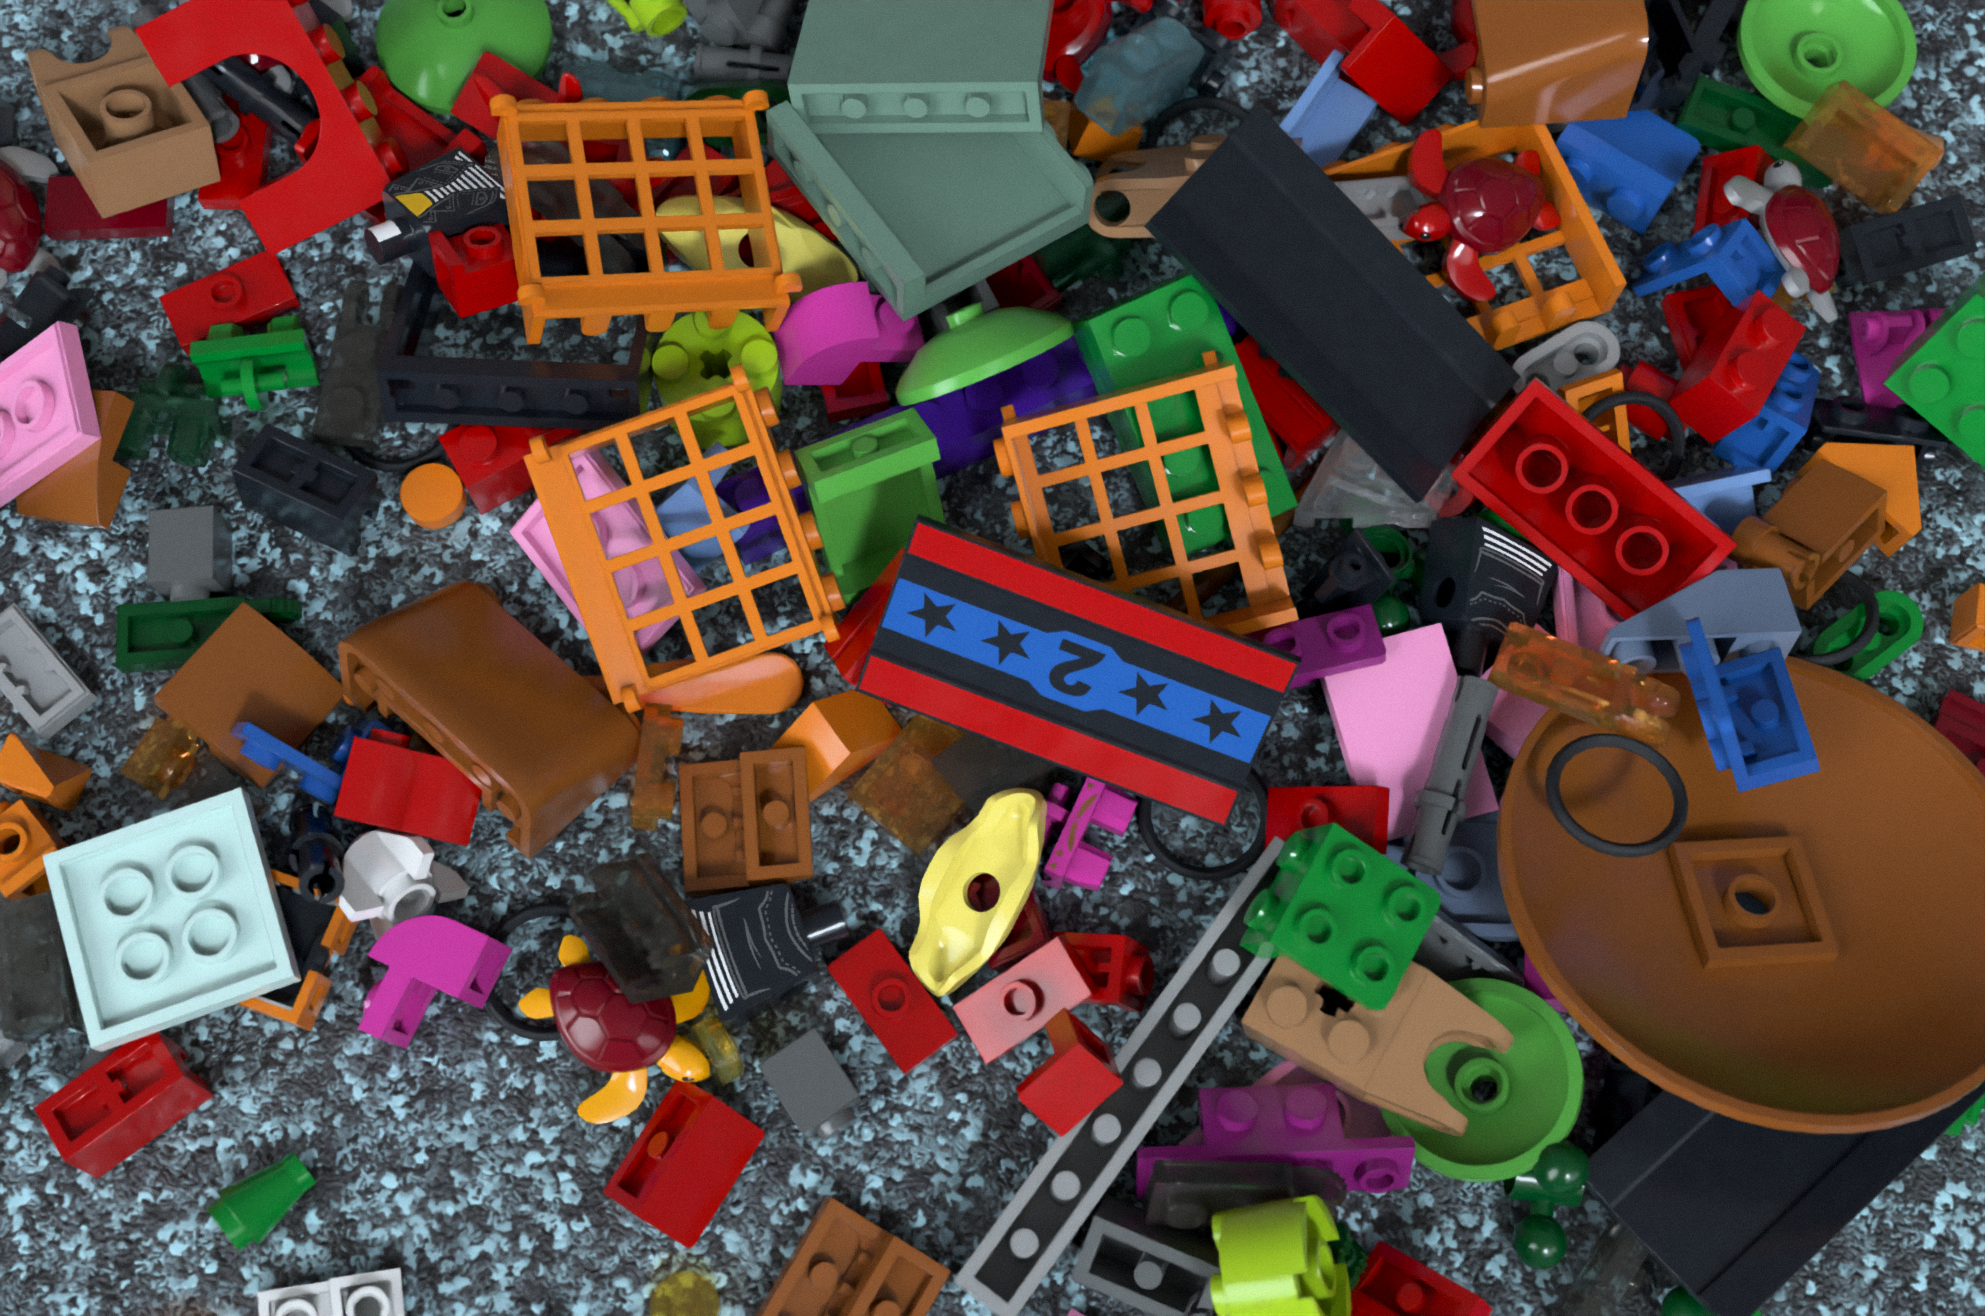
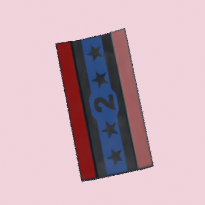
(1075, 671)

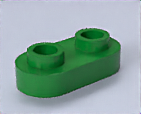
(1905, 629)

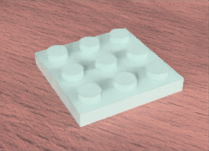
(170, 919)

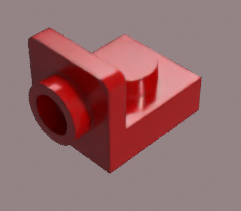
(1116, 966)

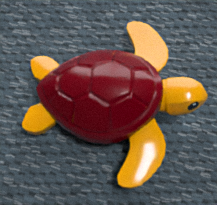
(617, 1036)

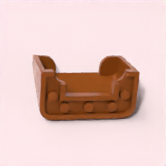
(1556, 60)
(493, 706)

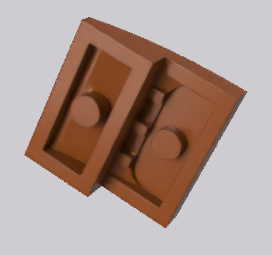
(89, 484)
(254, 677)
(746, 822)
(853, 1270)

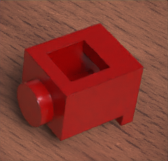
(475, 269)

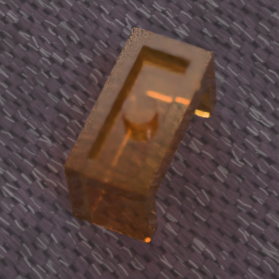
(1863, 147)

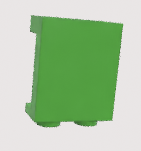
(869, 493)

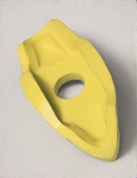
(799, 244)
(951, 934)

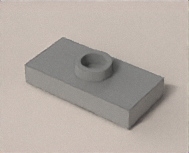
(1385, 201)
(38, 676)

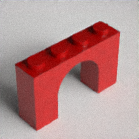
(352, 152)

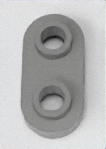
(1556, 361)

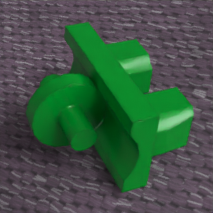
(255, 363)

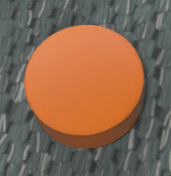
(433, 496)

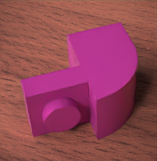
(837, 330)
(425, 957)

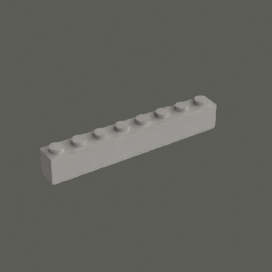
(1153, 1067)

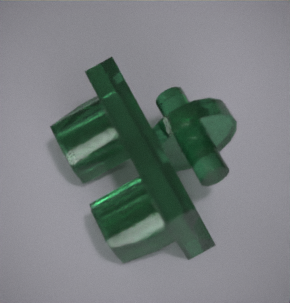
(1086, 251)
(175, 410)

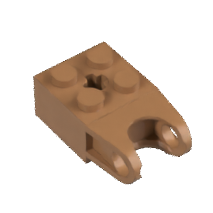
(124, 126)
(1150, 183)
(1373, 1052)

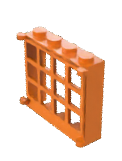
(656, 292)
(1542, 311)
(1236, 471)
(592, 573)

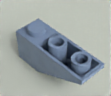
(1738, 612)

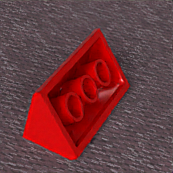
(1590, 503)

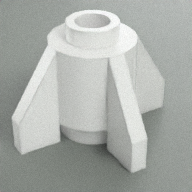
(394, 879)

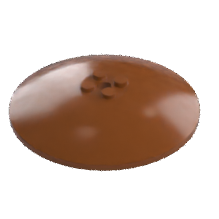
(1857, 982)

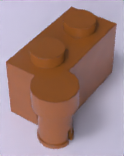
(1813, 530)

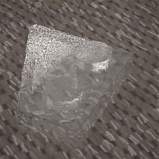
(1357, 488)

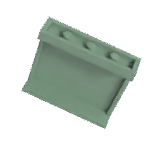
(921, 66)
(933, 207)

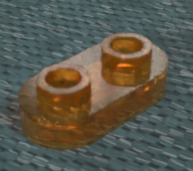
(652, 793)

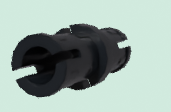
(259, 97)
(315, 854)

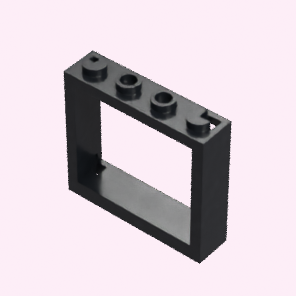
(510, 391)

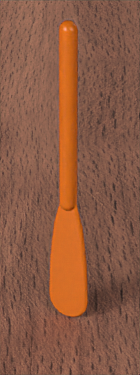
(749, 686)

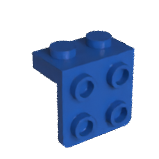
(1627, 163)
(1749, 714)

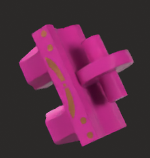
(1071, 858)

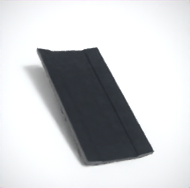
(1333, 302)
(1742, 1202)

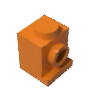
(24, 869)

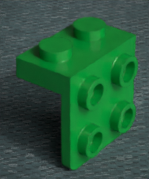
(1342, 914)

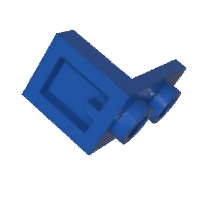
(1729, 254)
(1780, 423)
(316, 778)

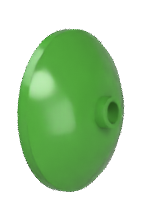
(1846, 39)
(435, 54)
(978, 348)
(1535, 1095)

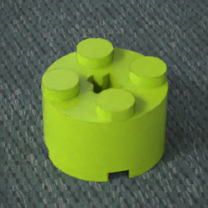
(698, 358)
(1278, 1261)

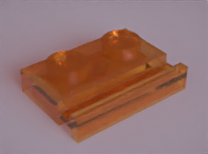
(904, 789)

